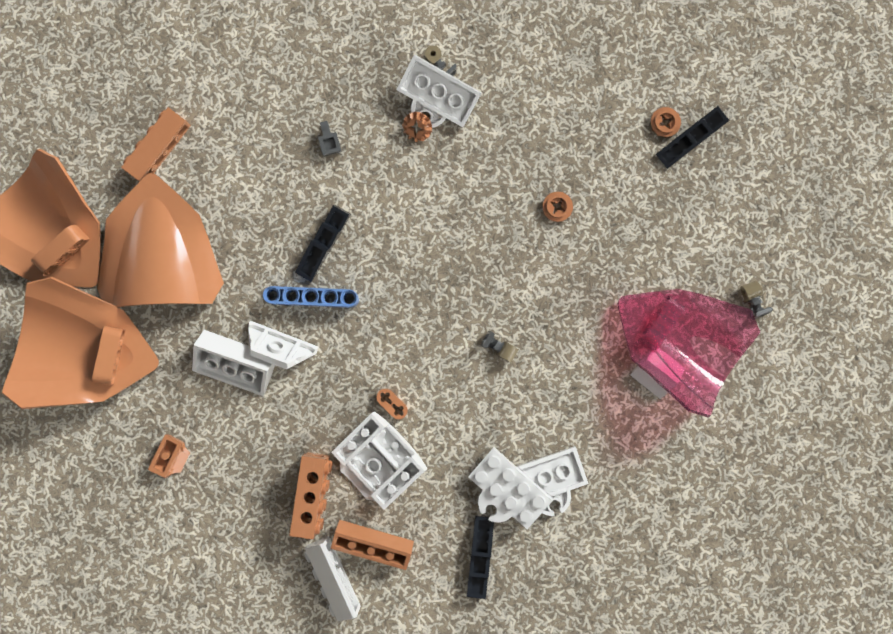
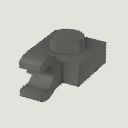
(329, 141)

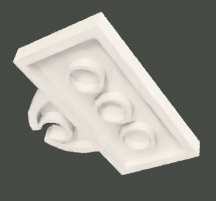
(437, 93)
(557, 476)
(508, 490)

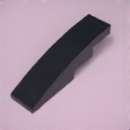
(692, 137)
(322, 243)
(480, 558)

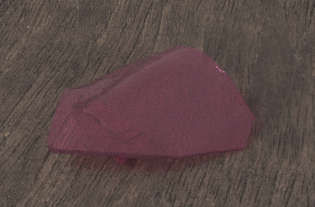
(686, 342)

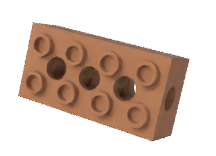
(303, 525)

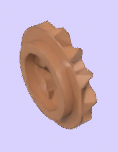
(666, 113)
(423, 123)
(566, 206)

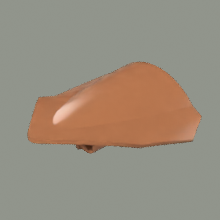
(49, 226)
(157, 250)
(74, 349)

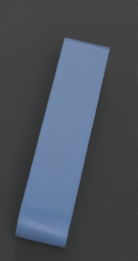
(302, 293)

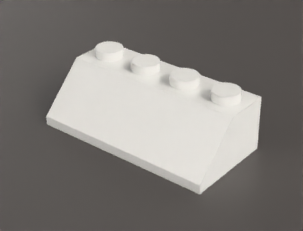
(230, 363)
(333, 579)

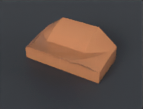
(169, 457)

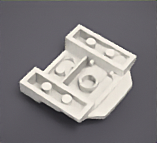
(378, 460)

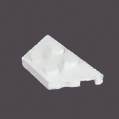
(277, 347)

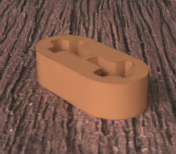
(395, 400)

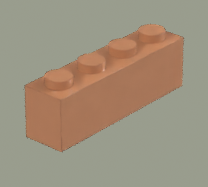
(156, 145)
(372, 544)

